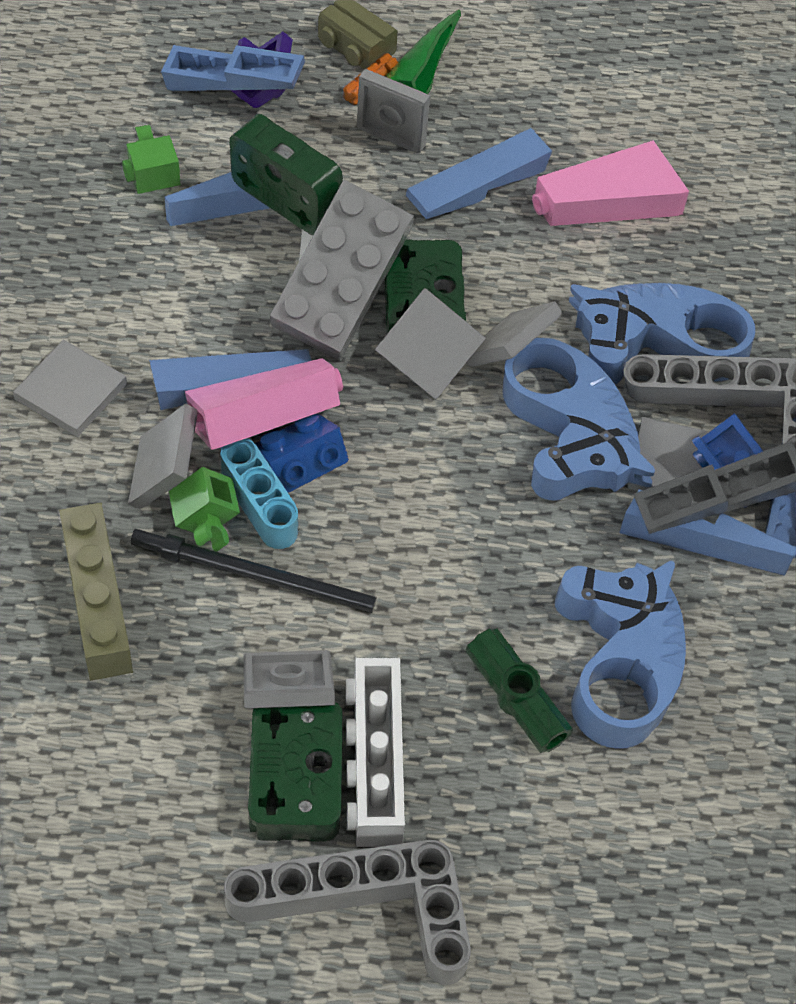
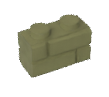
(356, 33)

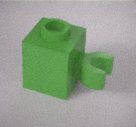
(151, 162)
(204, 505)

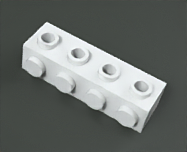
(378, 753)

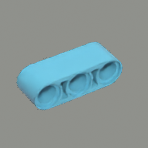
(262, 509)

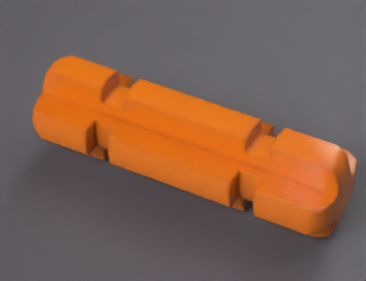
(382, 67)

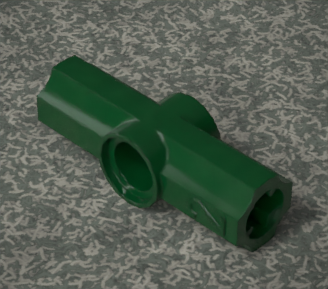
(531, 710)

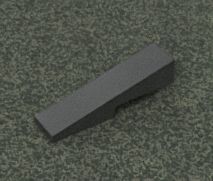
(719, 490)

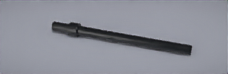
(175, 548)

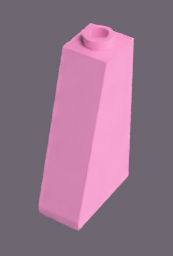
(612, 188)
(263, 401)

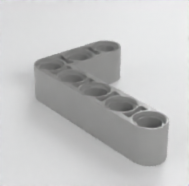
(702, 389)
(364, 889)

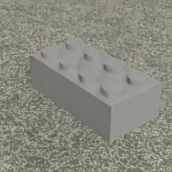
(341, 270)

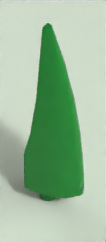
(421, 61)

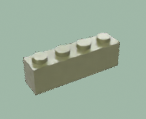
(96, 592)

